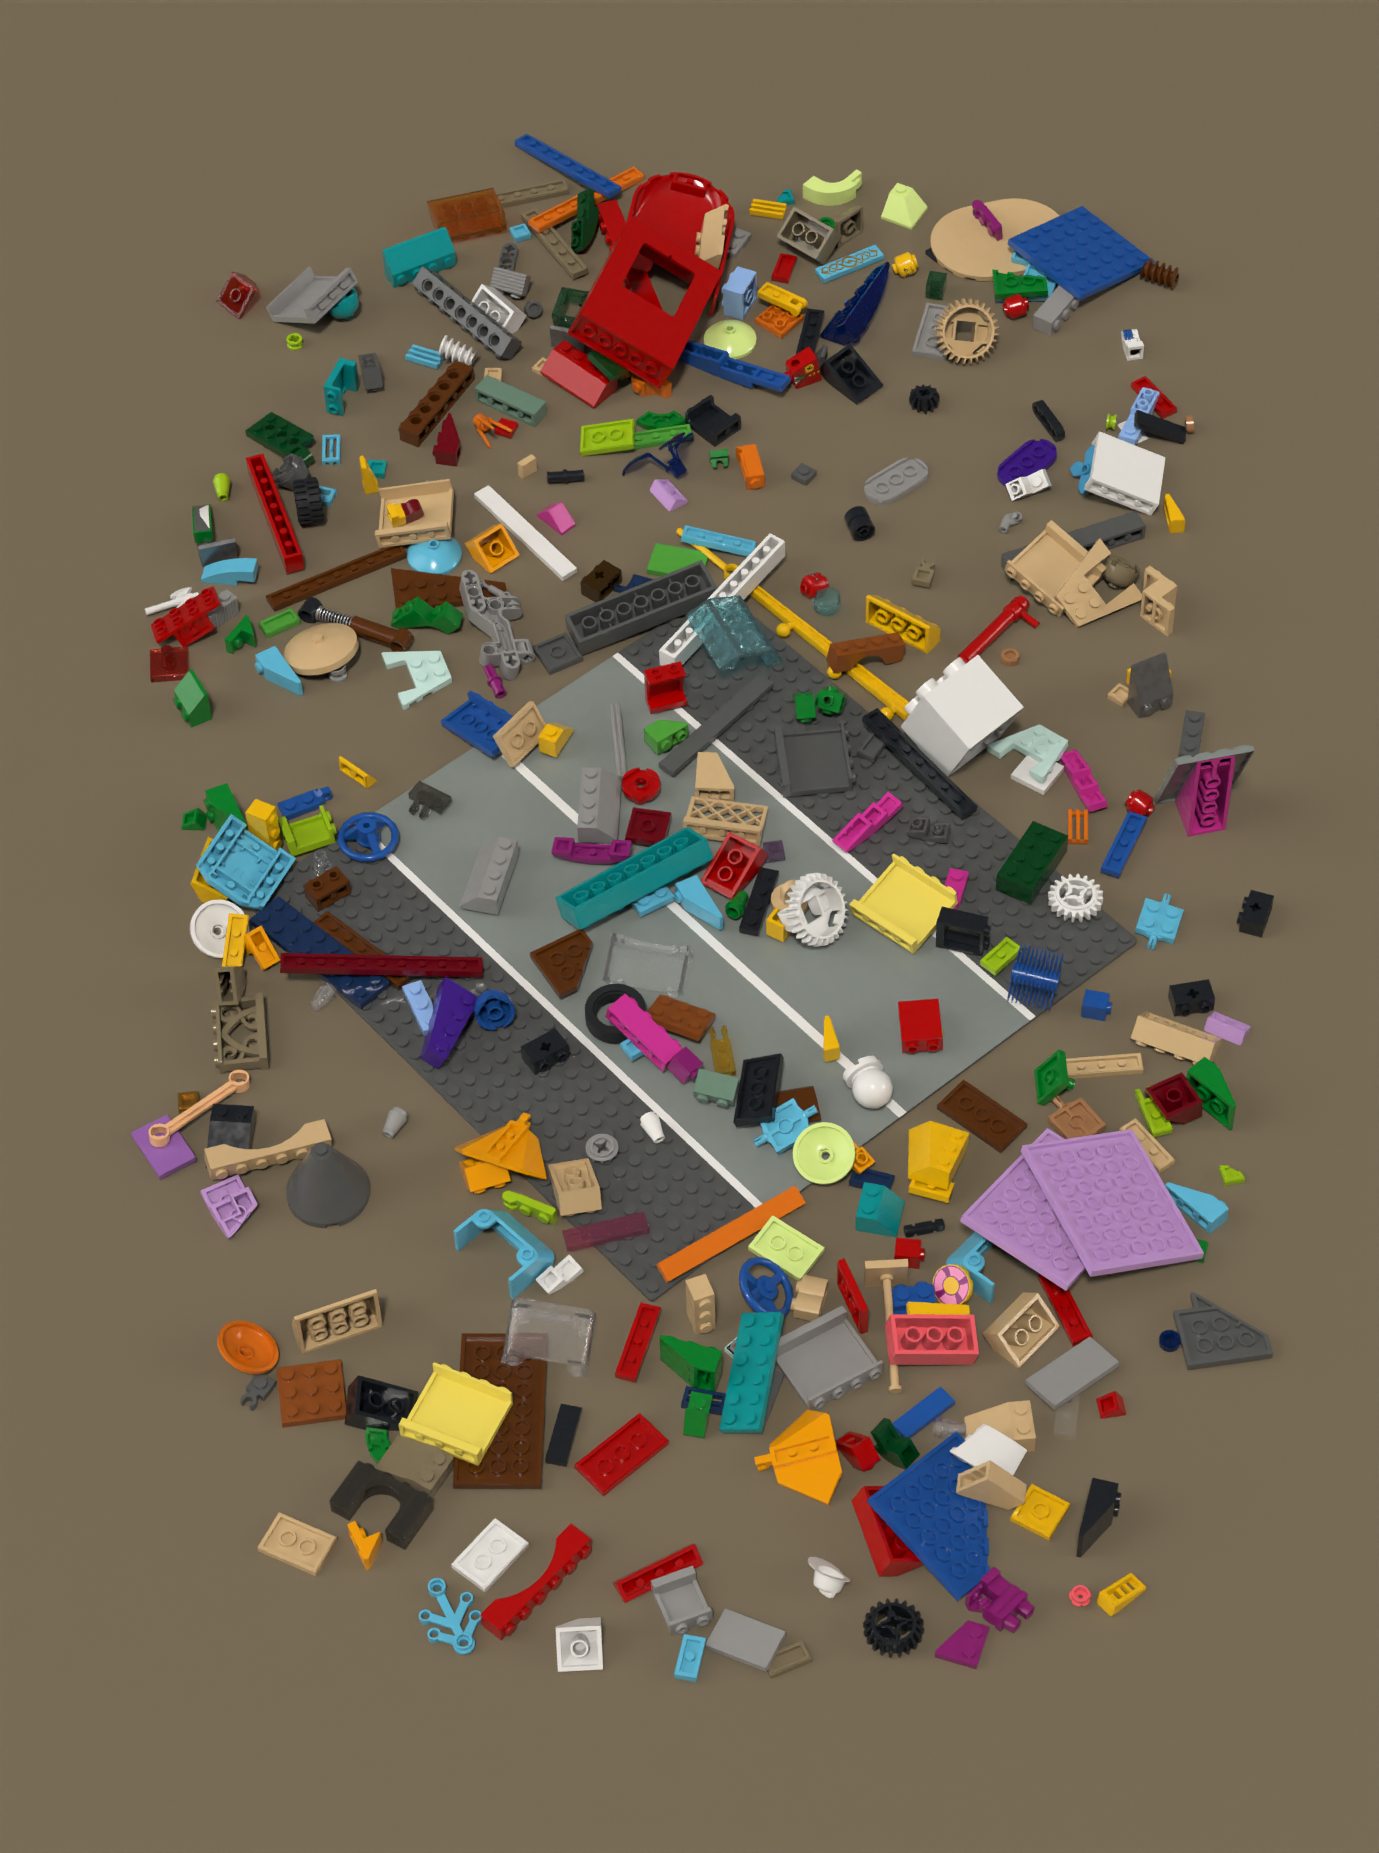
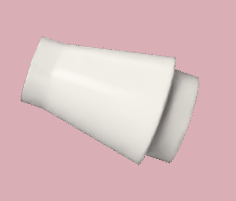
(651, 1124)

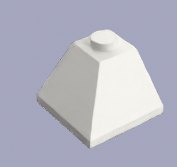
(579, 1645)

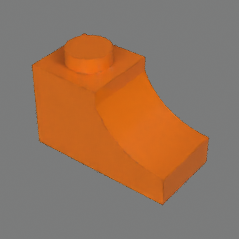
(644, 388)

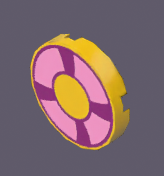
(952, 1284)

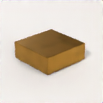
(186, 1100)

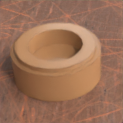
(1189, 424)
(1010, 657)

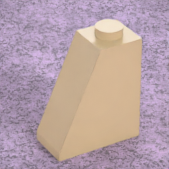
(712, 778)
(992, 1486)

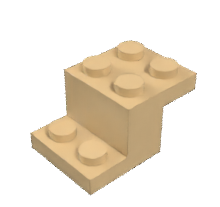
(1158, 601)

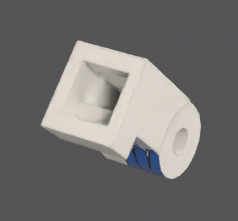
(1131, 341)

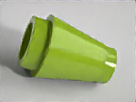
(222, 486)

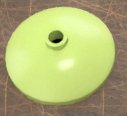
(731, 336)
(816, 1142)

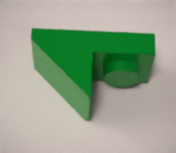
(241, 633)
(697, 1414)

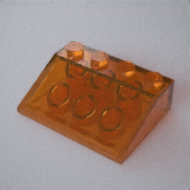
(468, 214)

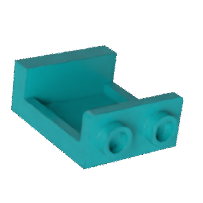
(342, 378)

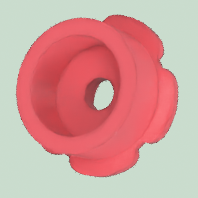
(1083, 1591)

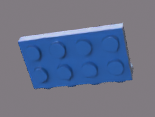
(477, 722)

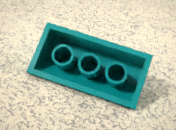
(429, 250)

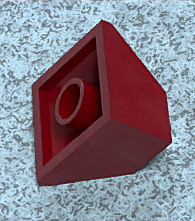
(1176, 1099)

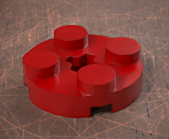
(641, 794)

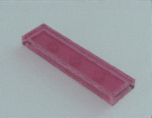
(605, 1231)

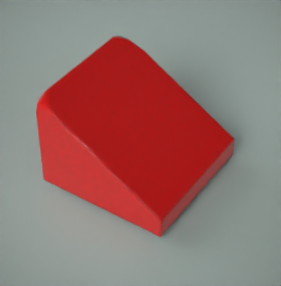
(1111, 1405)

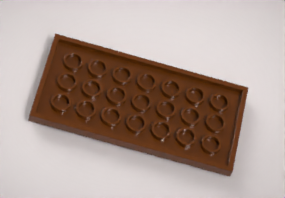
(517, 1448)

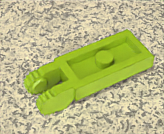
(1153, 1117)
(529, 1206)

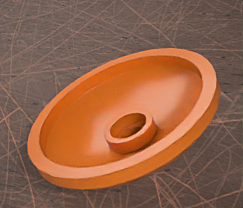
(247, 1347)

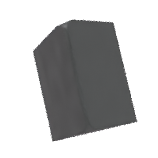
(822, 355)

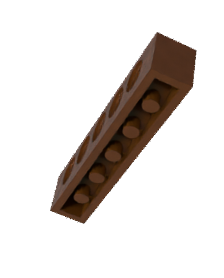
(436, 403)

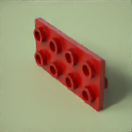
(189, 620)

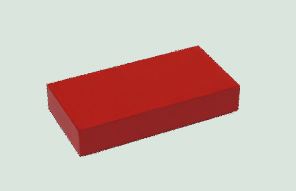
(784, 268)

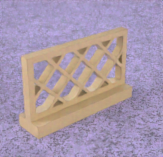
(719, 829)

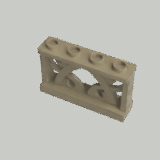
(258, 1052)

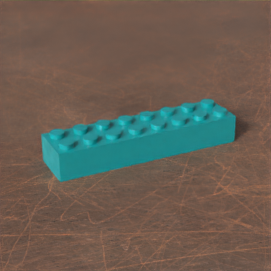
(634, 878)

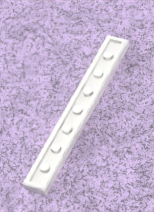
(525, 533)

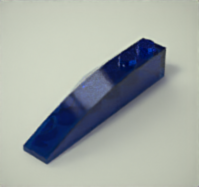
(858, 311)

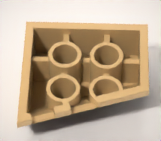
(712, 236)

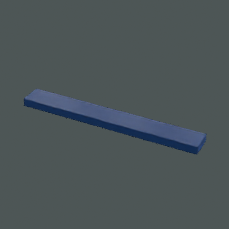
(568, 166)

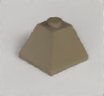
(849, 224)

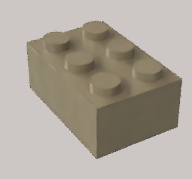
(809, 235)

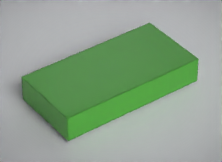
(279, 623)

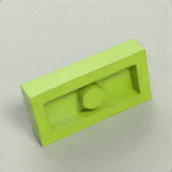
(1000, 956)

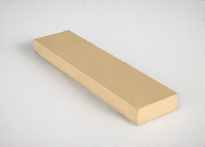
(1104, 1066)

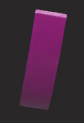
(591, 853)

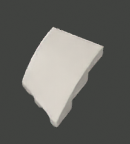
(989, 1445)

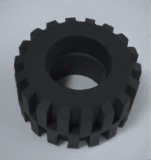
(308, 501)

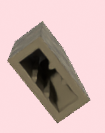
(230, 984)

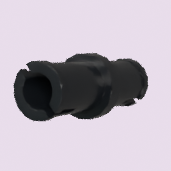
(565, 476)

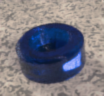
(1169, 1341)

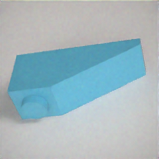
(277, 670)
(697, 901)
(1199, 1206)

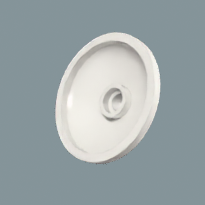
(205, 920)

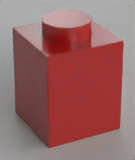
(910, 1250)

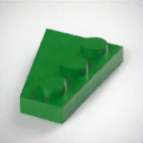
(1010, 284)

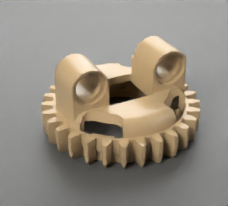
(982, 331)

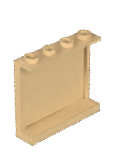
(437, 504)
(1048, 564)

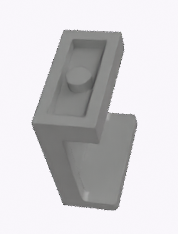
(681, 1601)

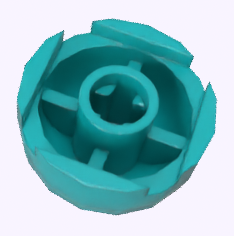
(346, 306)

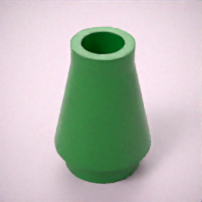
(736, 906)

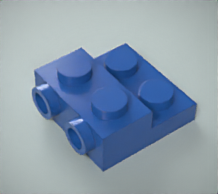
(919, 1293)

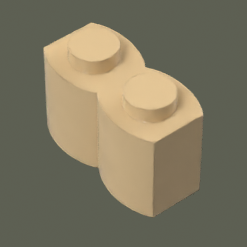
(810, 1297)

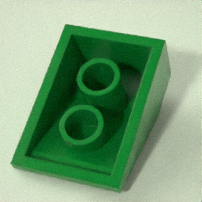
(220, 805)
(1213, 1091)

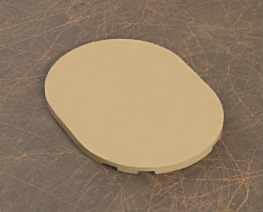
(969, 250)

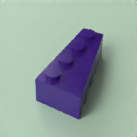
(448, 1018)

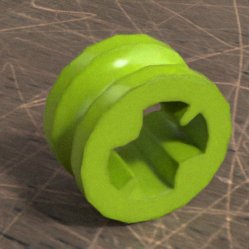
(294, 345)
(1111, 421)

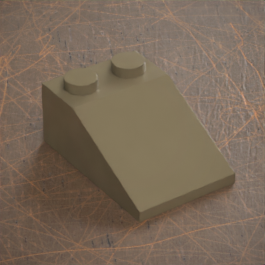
(417, 1464)

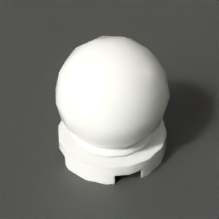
(869, 1083)

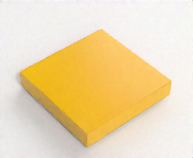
(1040, 1512)

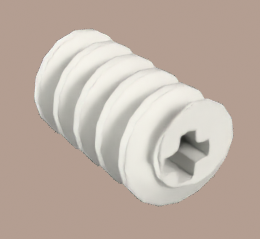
(456, 352)

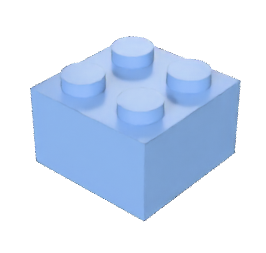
(739, 293)

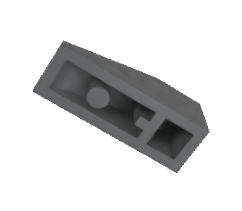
(370, 371)

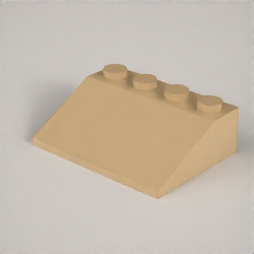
(337, 1321)

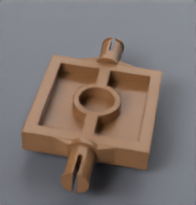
(1075, 1119)

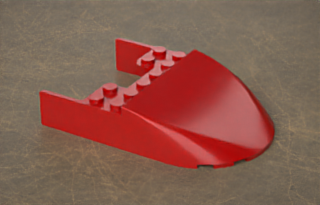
(676, 209)

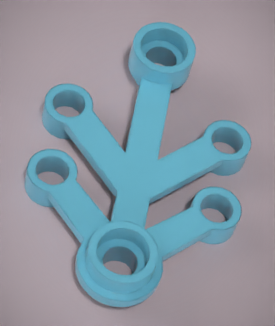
(452, 1620)

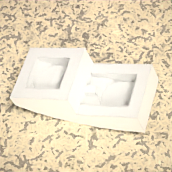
(556, 1278)

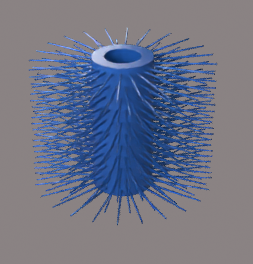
(1035, 977)

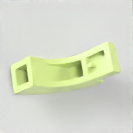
(832, 193)

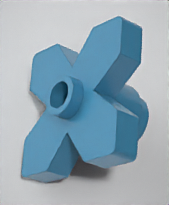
(1083, 470)

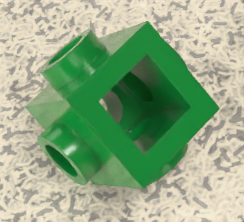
(837, 700)

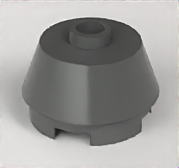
(290, 470)

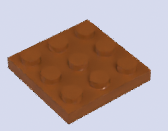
(311, 1393)

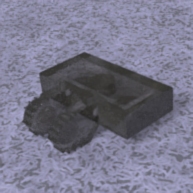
(428, 797)

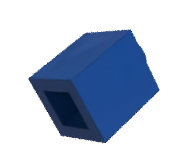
(1096, 1005)

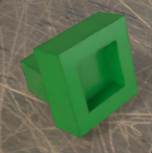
(719, 455)

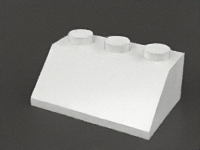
(499, 308)

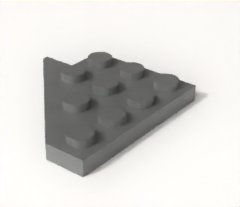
(1217, 1337)

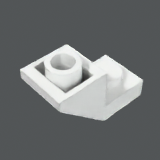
(1028, 485)

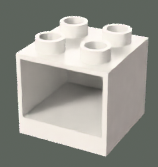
(960, 714)

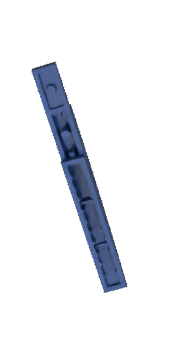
(721, 365)

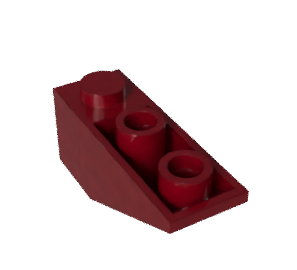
(448, 444)

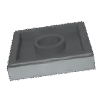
(557, 653)

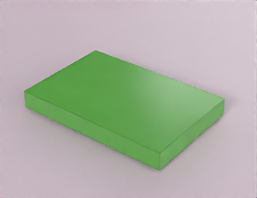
(671, 558)

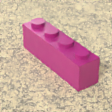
(643, 1031)

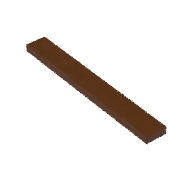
(335, 577)

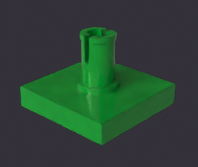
(1052, 1078)

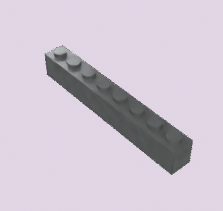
(1112, 532)

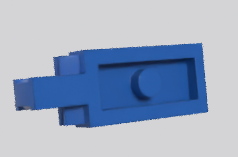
(304, 803)

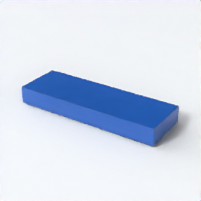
(923, 1413)

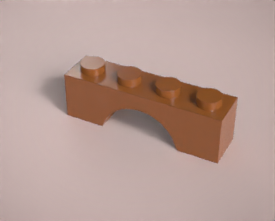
(846, 654)

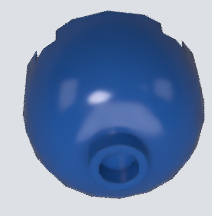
(494, 1009)

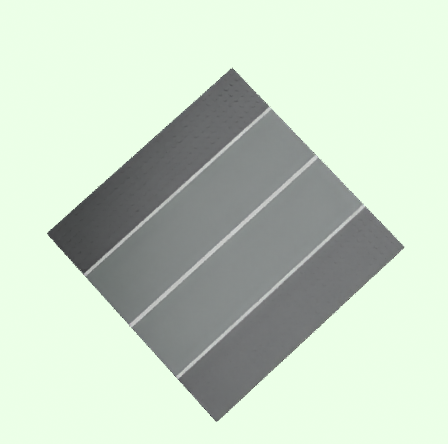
(759, 987)

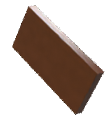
(982, 1116)

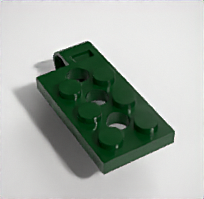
(271, 433)

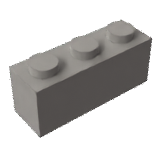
(1054, 311)

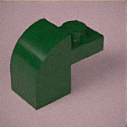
(892, 1447)

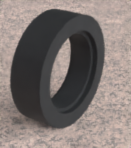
(599, 997)

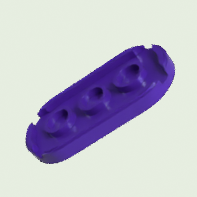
(1027, 460)

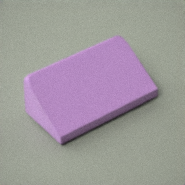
(667, 494)
(1226, 1028)

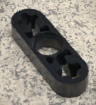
(1048, 420)

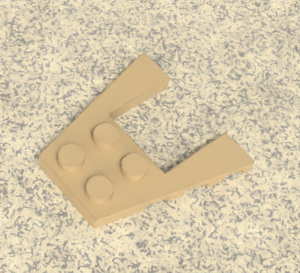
(1080, 598)

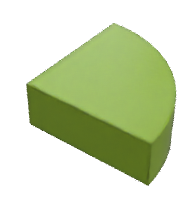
(1230, 1176)

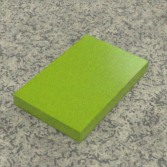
(607, 437)

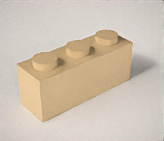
(700, 1304)

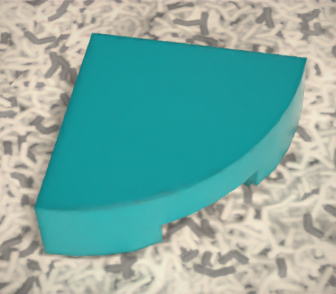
(786, 197)

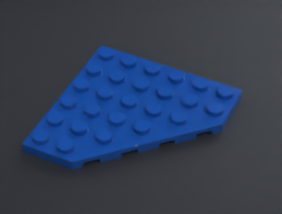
(935, 1521)

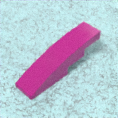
(1082, 781)
(868, 822)

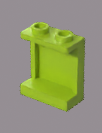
(308, 832)

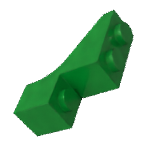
(419, 613)

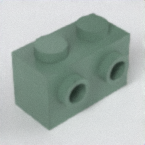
(716, 1088)

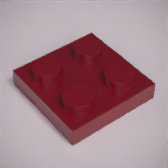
(647, 826)

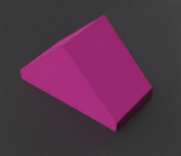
(557, 517)

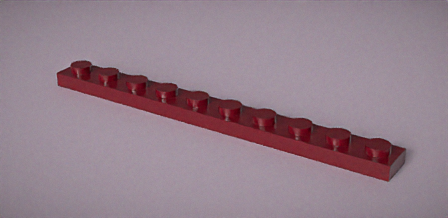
(381, 965)

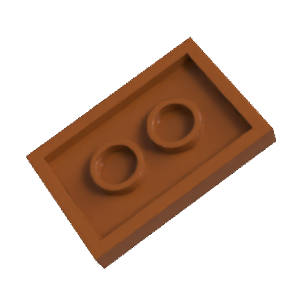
(681, 1017)

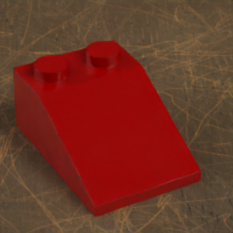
(733, 865)

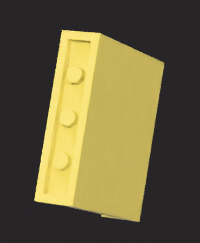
(904, 904)
(457, 1414)

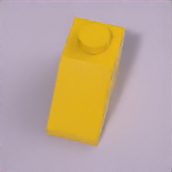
(553, 738)

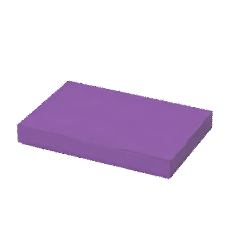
(164, 1159)

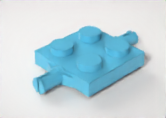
(1159, 921)
(786, 1127)

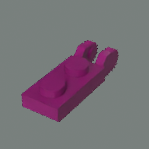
(988, 219)

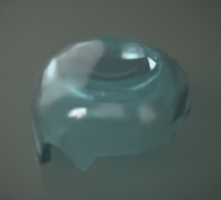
(827, 601)

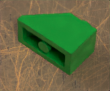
(804, 706)

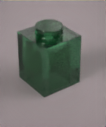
(936, 285)

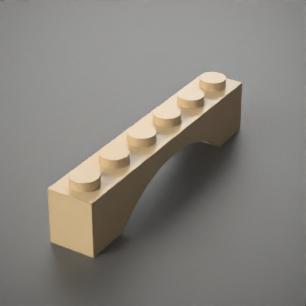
(229, 1160)

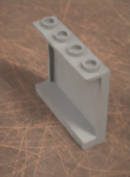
(310, 296)
(826, 1359)

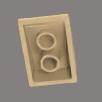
(575, 1187)
(1010, 1419)

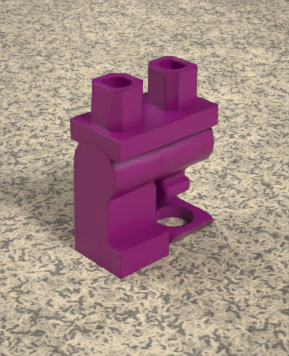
(1005, 1605)

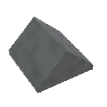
(560, 334)
(217, 551)

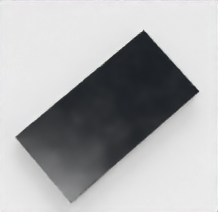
(758, 1090)

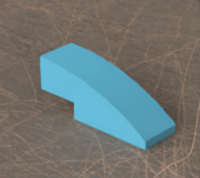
(231, 571)

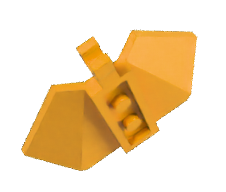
(509, 1147)
(806, 1457)

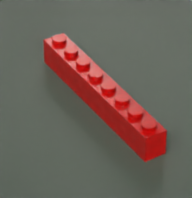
(275, 513)

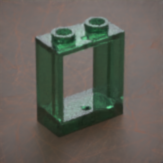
(565, 297)

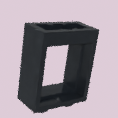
(961, 941)

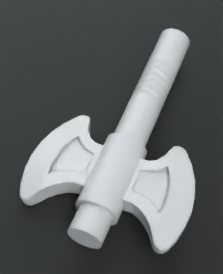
(179, 598)

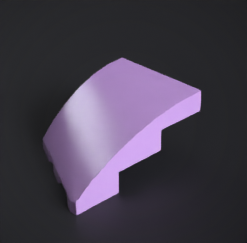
(229, 1204)

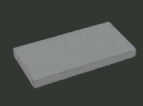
(925, 341)
(1072, 1373)

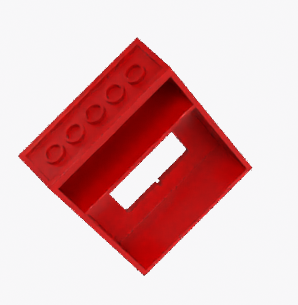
(630, 327)

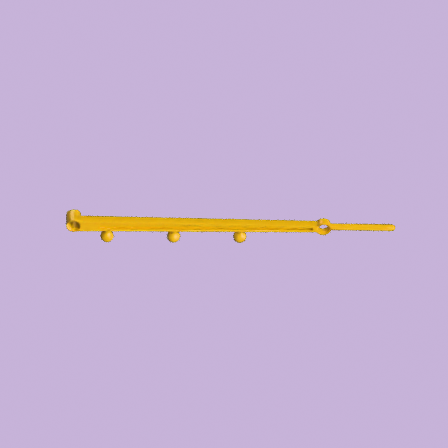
(894, 702)

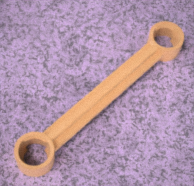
(199, 1108)

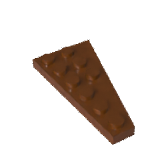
(431, 588)

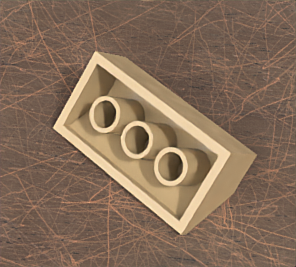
(1174, 1038)

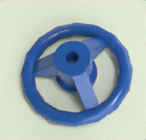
(367, 835)
(761, 1291)

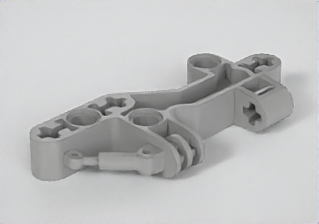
(492, 617)

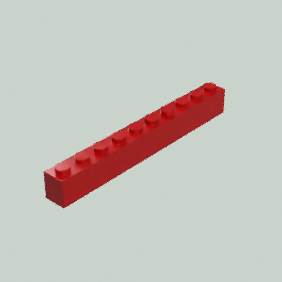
(612, 224)

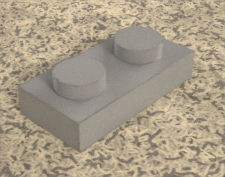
(738, 241)

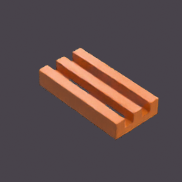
(1077, 814)

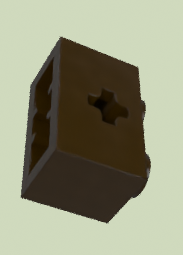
(600, 581)

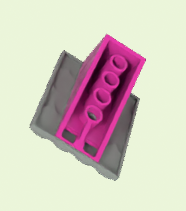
(1203, 787)

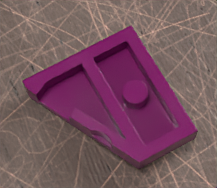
(965, 1645)

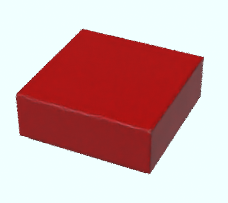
(510, 424)

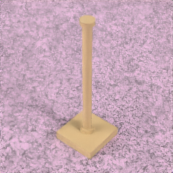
(887, 1274)

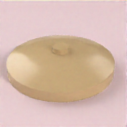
(321, 649)

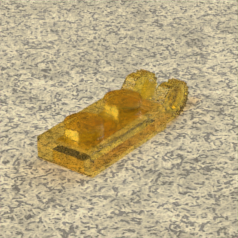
(722, 1052)

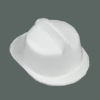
(827, 1577)

